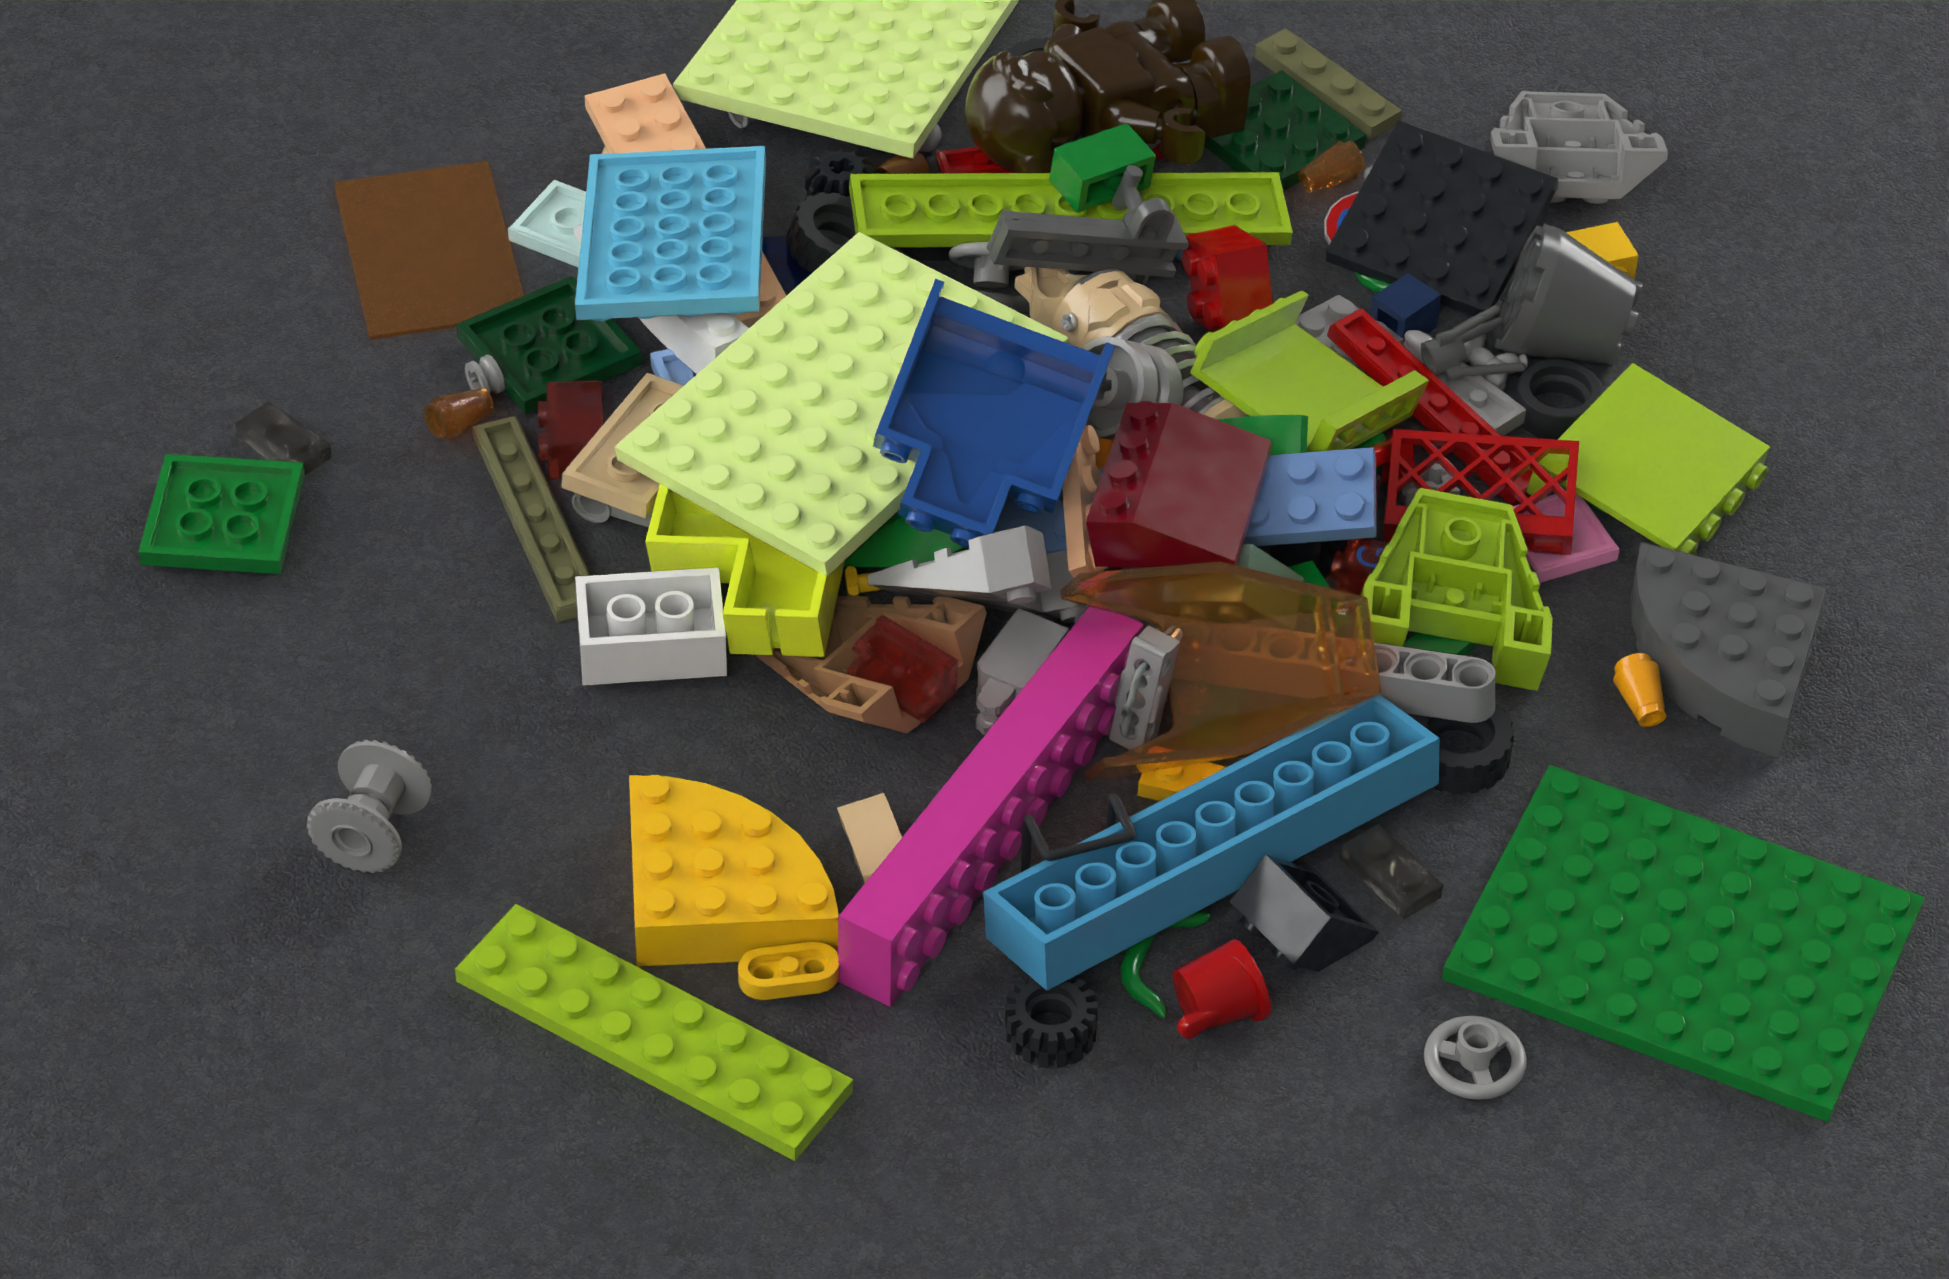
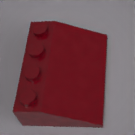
(1175, 489)

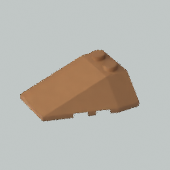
(947, 624)

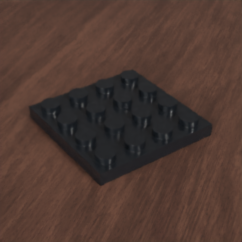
(1442, 217)

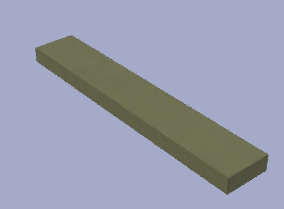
(532, 512)

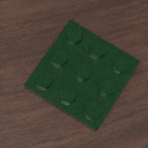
(1283, 130)
(543, 342)

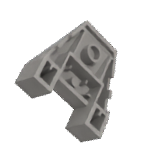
(997, 571)

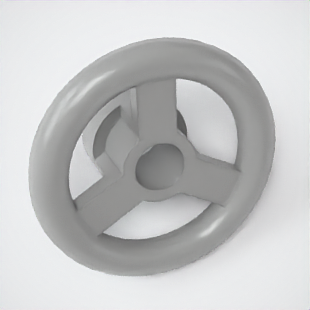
(978, 257)
(1476, 1045)

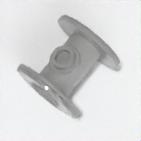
(358, 828)

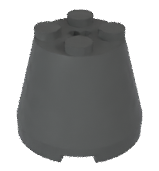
(1566, 302)

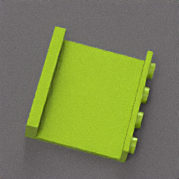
(1280, 369)
(1659, 461)

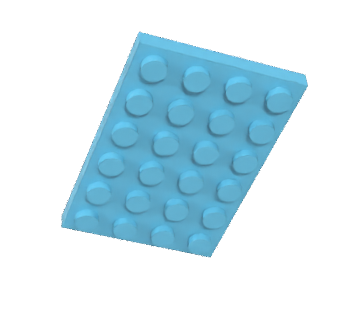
(672, 233)

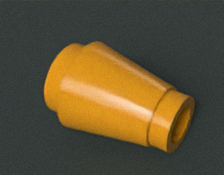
(1641, 688)

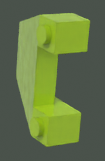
(1464, 577)

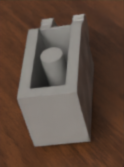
(1012, 662)

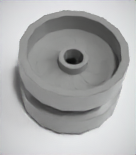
(1132, 376)

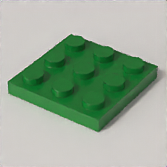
(222, 514)

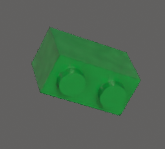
(1093, 166)

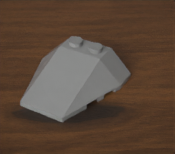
(1580, 142)

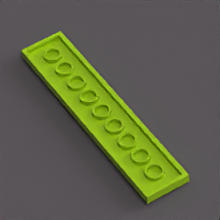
(967, 206)

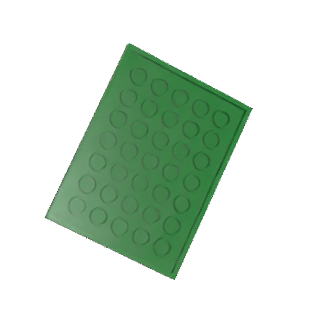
(1686, 941)

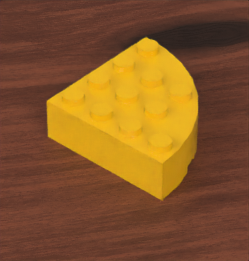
(719, 876)

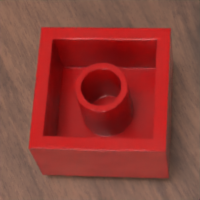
(1226, 276)

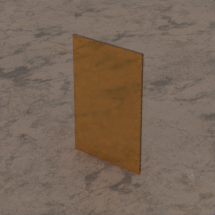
(427, 247)

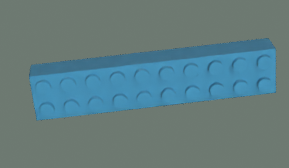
(1210, 840)

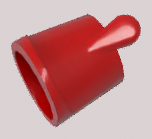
(1220, 990)

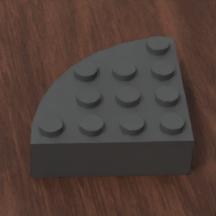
(1725, 640)

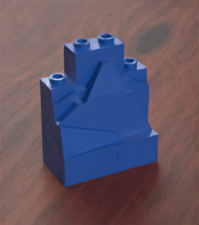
(984, 417)

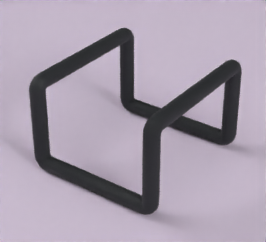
(1031, 831)

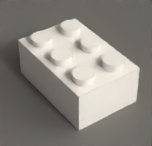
(651, 626)

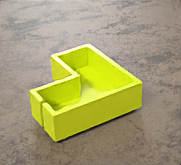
(769, 595)

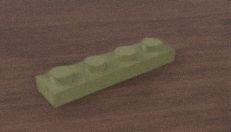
(1328, 82)

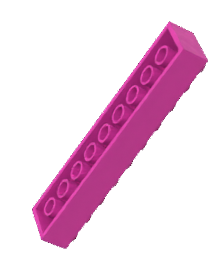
(980, 811)

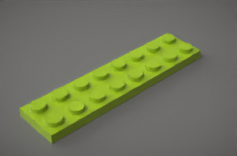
(655, 1031)

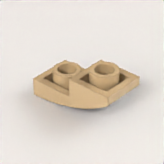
(870, 831)

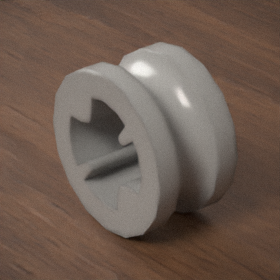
(485, 375)

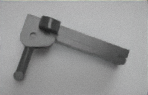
(1137, 245)

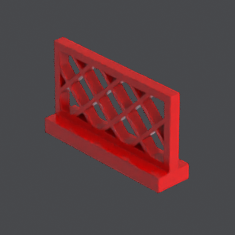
(1539, 531)

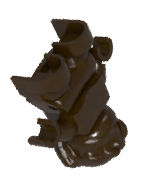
(1108, 78)

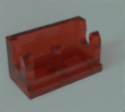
(916, 669)

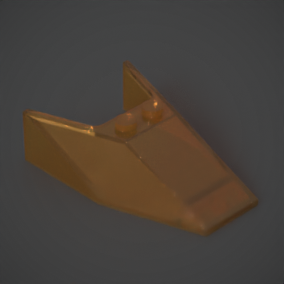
(1251, 661)

